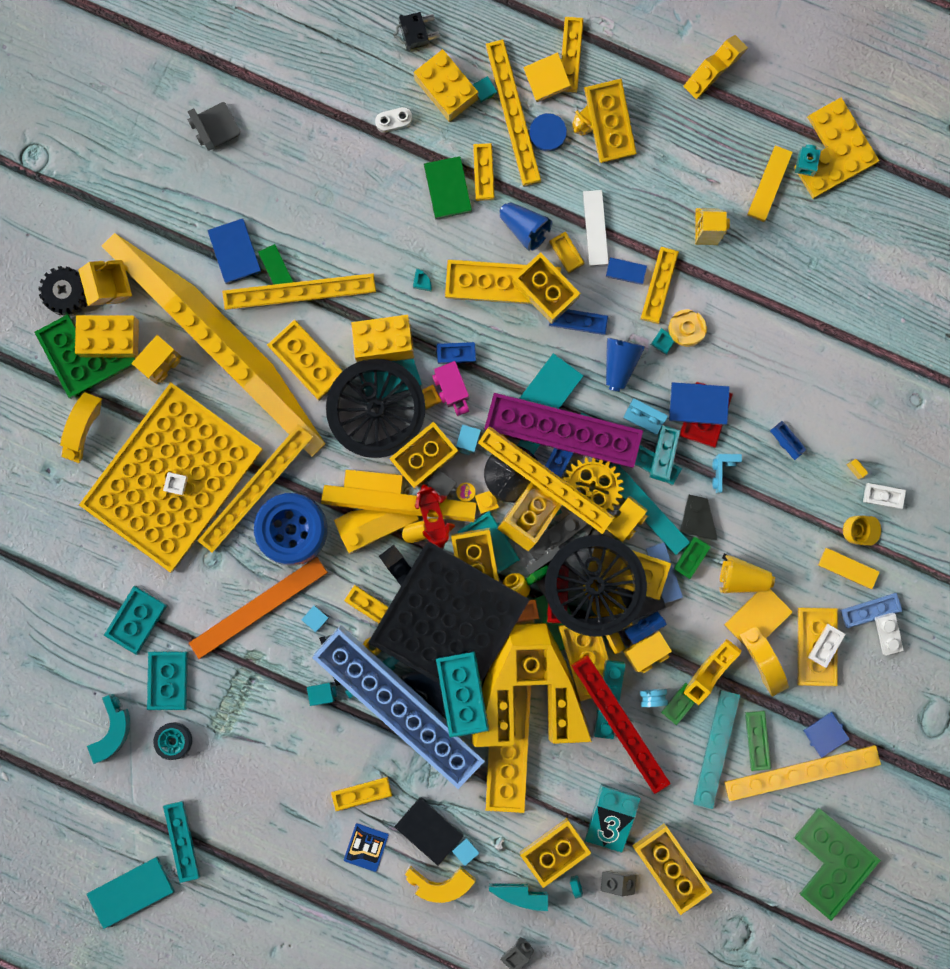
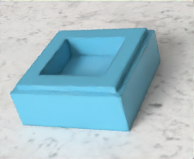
(315, 618)
(465, 851)

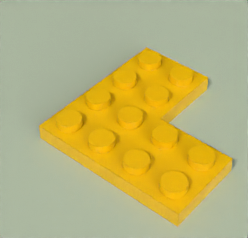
(845, 148)

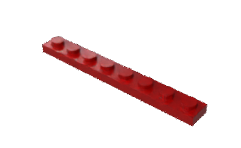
(620, 724)

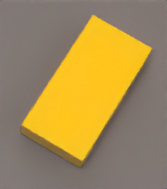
(566, 252)

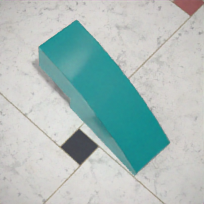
(518, 895)

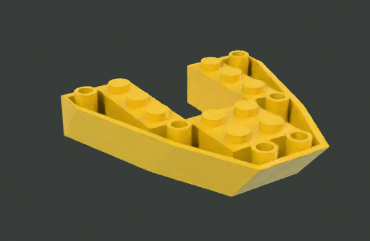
(531, 658)

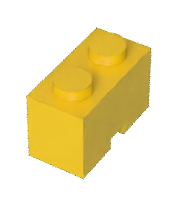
(624, 524)

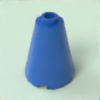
(525, 224)
(621, 362)

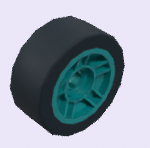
(167, 749)

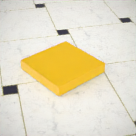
(547, 77)

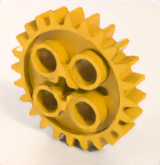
(597, 472)

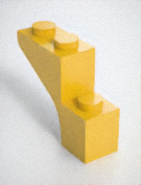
(714, 66)

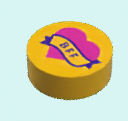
(466, 492)

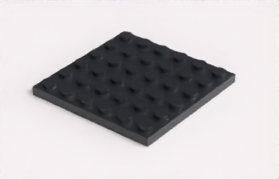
(447, 612)

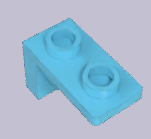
(729, 460)

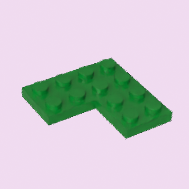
(76, 372)
(844, 866)

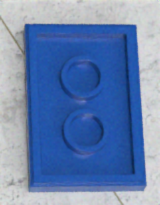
(234, 251)
(699, 403)

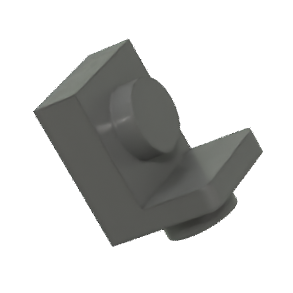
(518, 954)

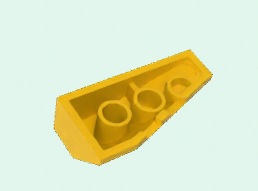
(367, 526)

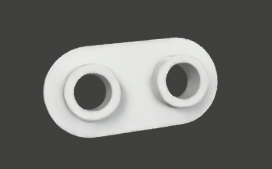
(394, 122)

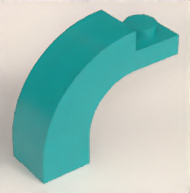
(116, 734)

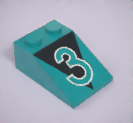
(612, 818)

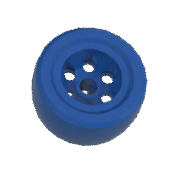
(276, 509)

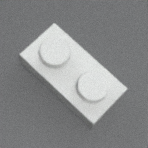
(884, 496)
(889, 634)
(826, 645)

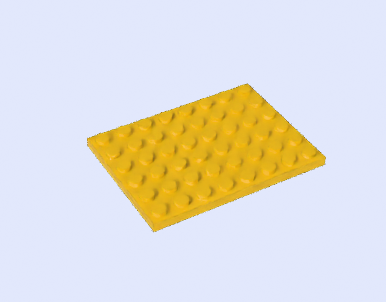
(177, 439)

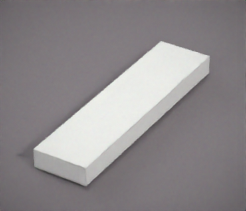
(595, 228)

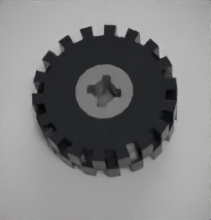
(72, 296)

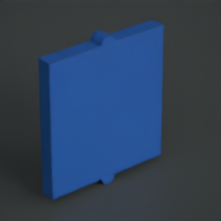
(826, 734)

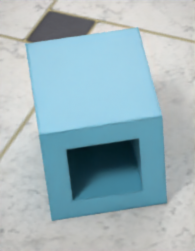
(468, 440)

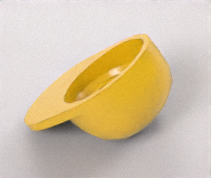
(862, 530)

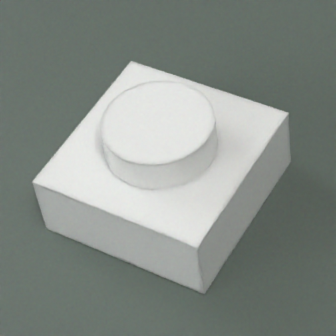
(175, 483)

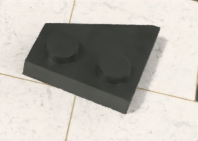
(698, 518)

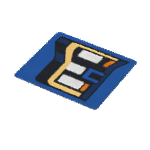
(366, 847)

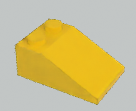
(529, 517)

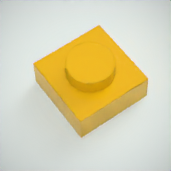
(486, 502)

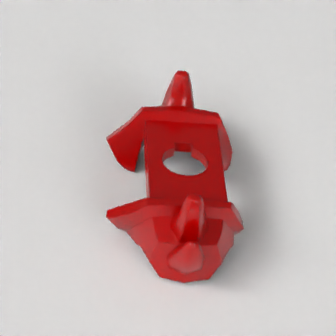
(436, 532)

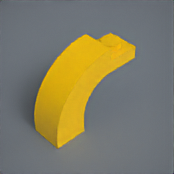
(77, 426)
(766, 661)
(710, 671)
(441, 891)

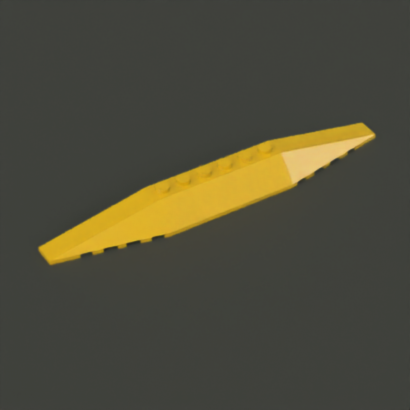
(216, 337)

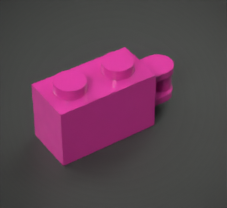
(452, 387)

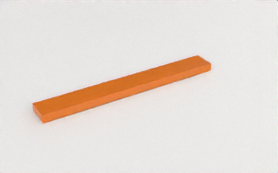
(258, 608)

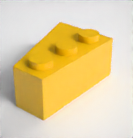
(710, 225)

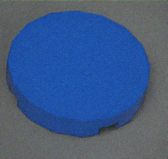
(548, 132)

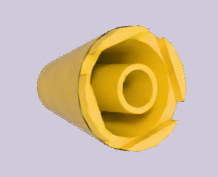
(744, 577)

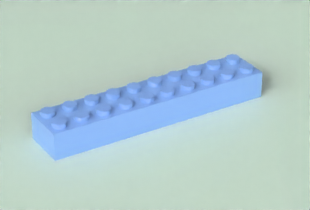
(398, 706)

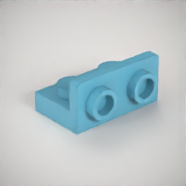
(645, 416)

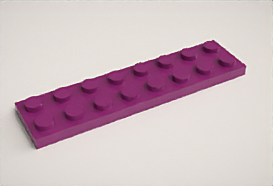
(564, 430)

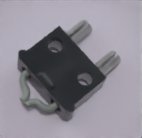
(413, 32)

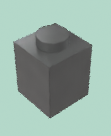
(442, 484)

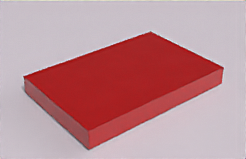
(702, 433)

